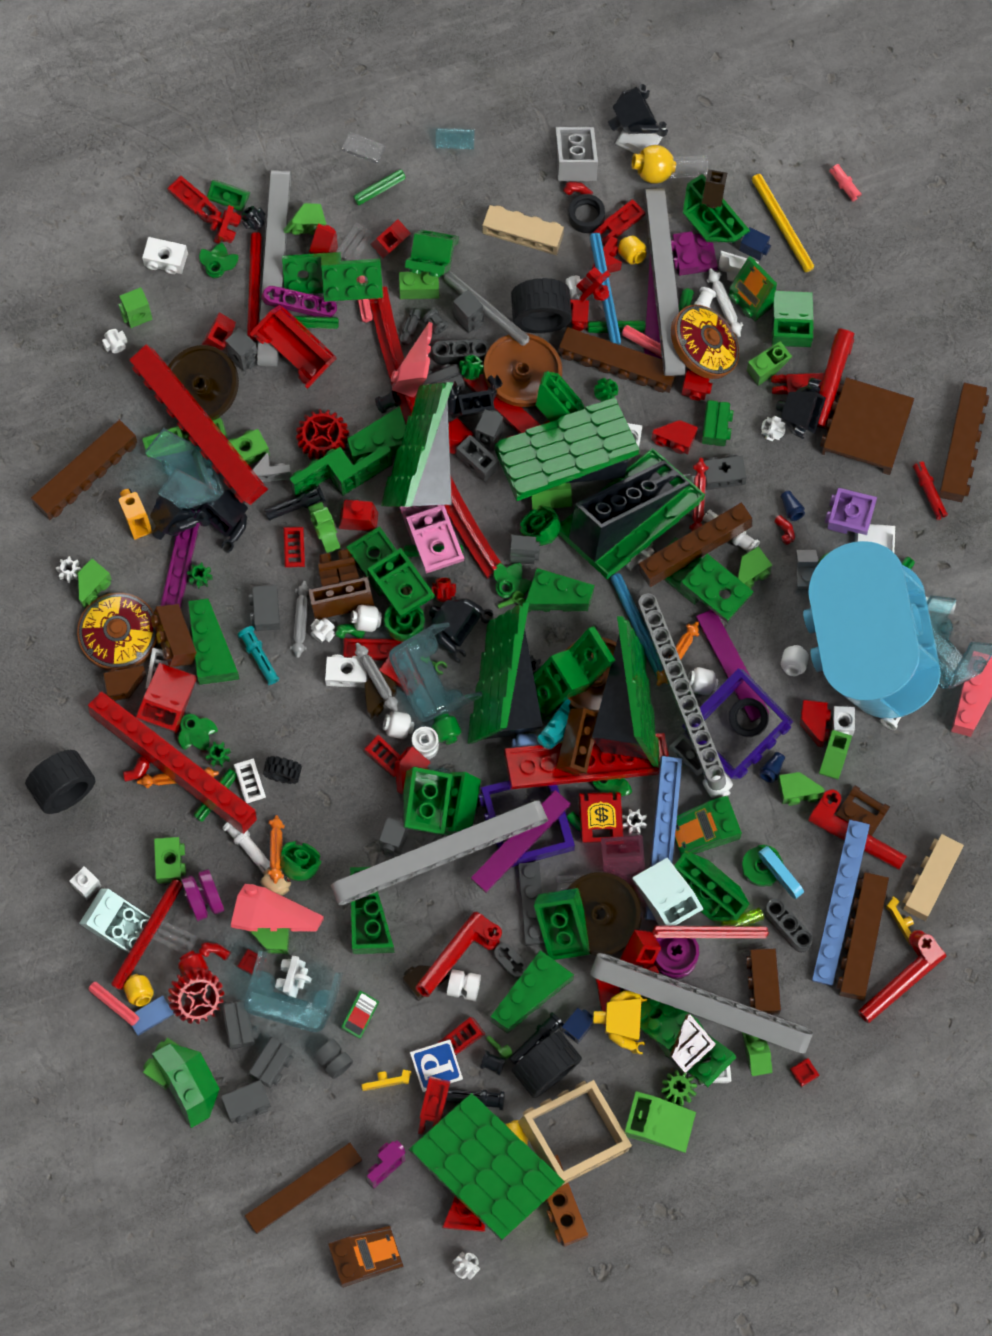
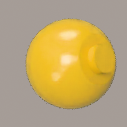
(654, 164)

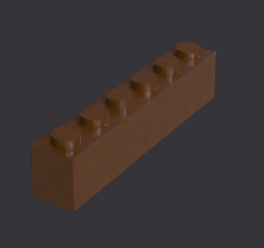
(615, 359)
(963, 442)
(84, 470)
(695, 544)
(863, 936)

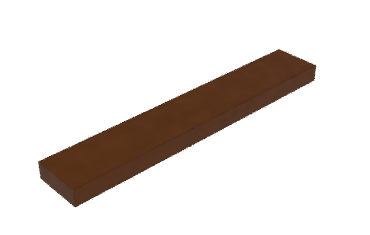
(303, 1188)

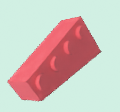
(973, 701)

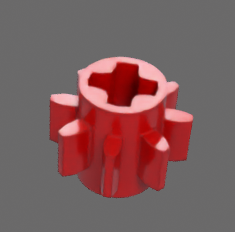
(443, 589)

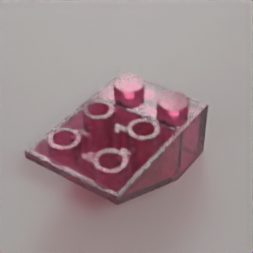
(623, 858)

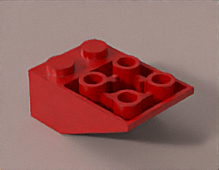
(166, 698)

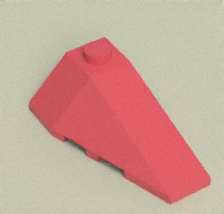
(415, 366)
(263, 908)

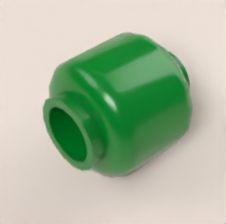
(446, 728)

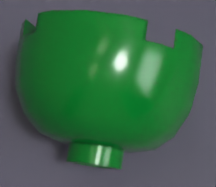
(541, 524)
(406, 627)
(299, 861)

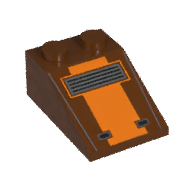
(365, 1255)

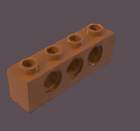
(577, 1230)

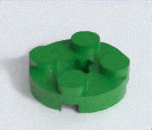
(751, 870)

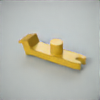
(902, 923)
(383, 1081)

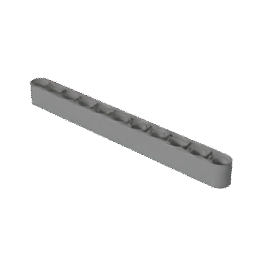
(274, 250)
(663, 276)
(685, 698)
(439, 853)
(701, 1003)

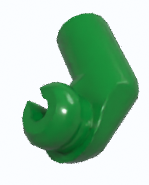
(342, 629)

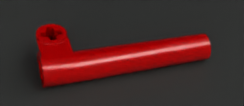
(839, 353)
(824, 817)
(476, 929)
(929, 956)

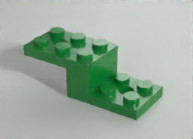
(431, 253)
(333, 277)
(341, 470)
(390, 572)
(704, 581)
(571, 671)
(665, 1032)

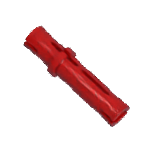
(926, 482)

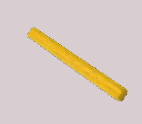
(782, 223)

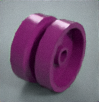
(204, 894)
(681, 964)

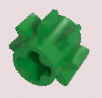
(471, 367)
(605, 389)
(200, 581)
(218, 748)

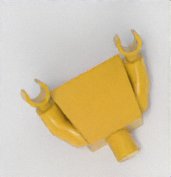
(622, 1020)

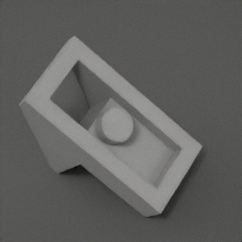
(274, 473)
(805, 565)

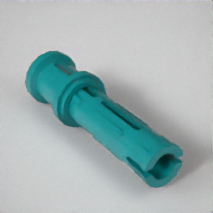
(254, 647)

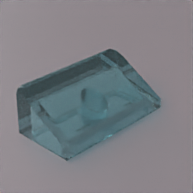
(455, 138)

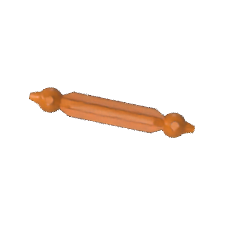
(681, 647)
(163, 779)
(275, 849)

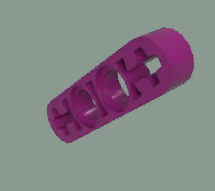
(299, 298)

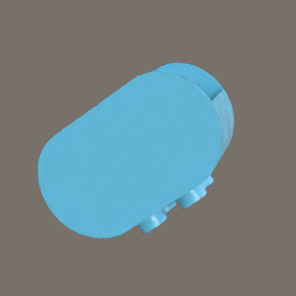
(872, 630)

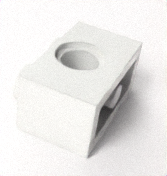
(157, 248)
(337, 678)

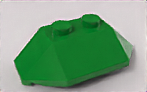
(712, 224)
(556, 397)
(716, 892)
(188, 1081)

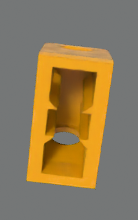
(133, 510)

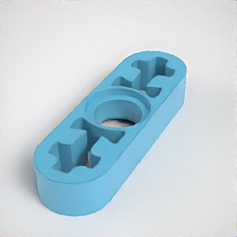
(780, 872)

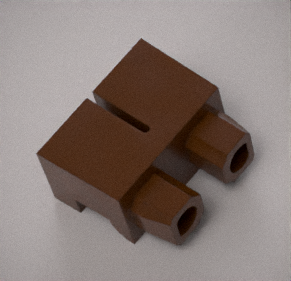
(344, 566)

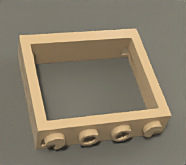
(542, 1148)

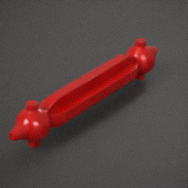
(700, 482)

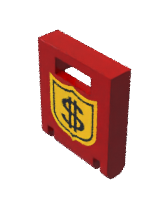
(600, 813)

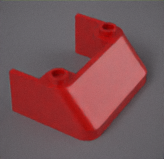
(295, 344)

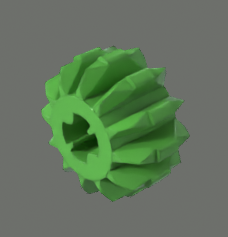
(684, 1082)

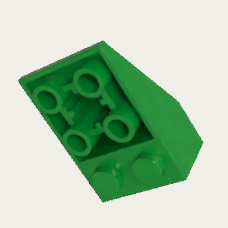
(793, 318)

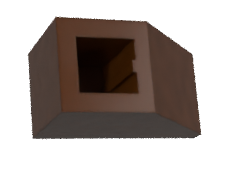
(123, 683)

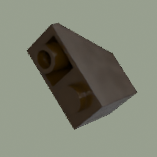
(374, 699)

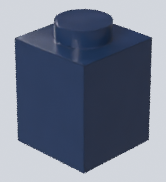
(755, 244)
(578, 1025)

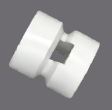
(425, 741)
(463, 985)

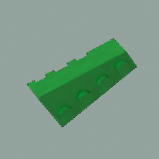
(369, 924)
(535, 986)

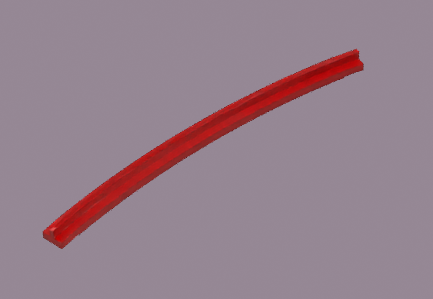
(457, 511)

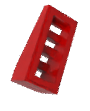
(289, 531)
(380, 761)
(472, 1038)

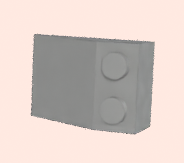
(576, 154)

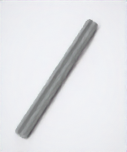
(490, 311)

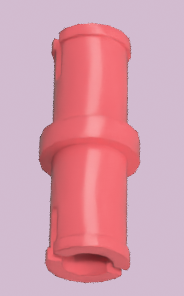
(845, 182)

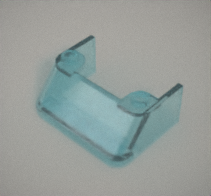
(191, 475)
(953, 665)
(420, 678)
(285, 1009)

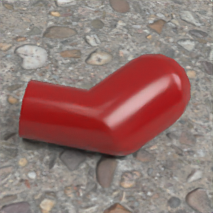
(576, 186)
(788, 530)
(139, 770)
(215, 948)

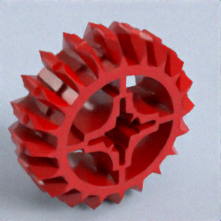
(332, 424)
(201, 980)

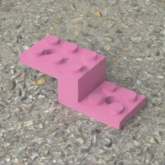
(428, 527)

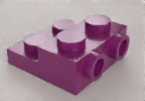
(692, 254)
(390, 1158)

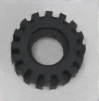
(282, 770)

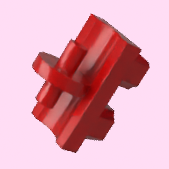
(223, 232)
(587, 288)

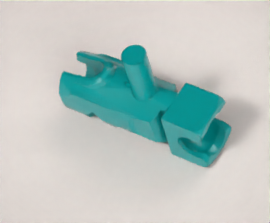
(555, 729)

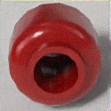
(192, 960)

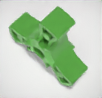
(324, 526)

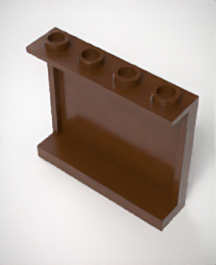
(867, 424)

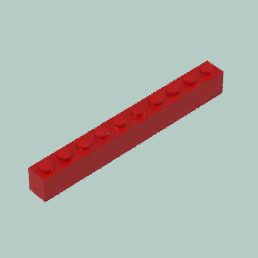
(198, 424)
(172, 762)

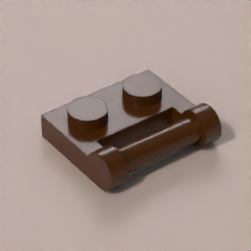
(854, 812)

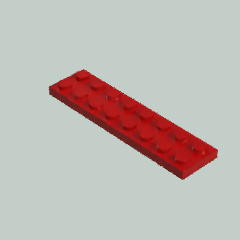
(537, 766)

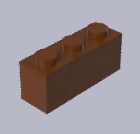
(340, 598)
(173, 635)
(577, 741)
(764, 981)

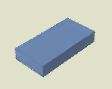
(152, 1015)

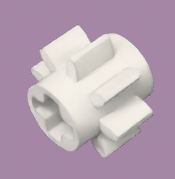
(572, 281)
(114, 341)
(773, 428)
(69, 575)
(322, 630)
(638, 825)
(466, 1265)

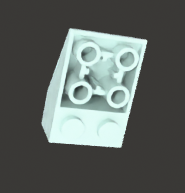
(667, 894)
(114, 920)

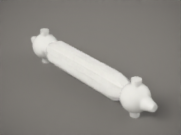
(724, 302)

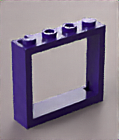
(720, 696)
(538, 854)

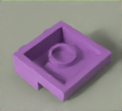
(850, 512)

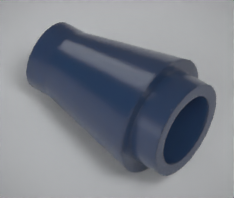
(793, 508)
(771, 769)

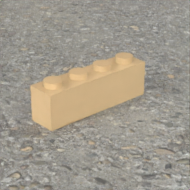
(523, 229)
(933, 877)

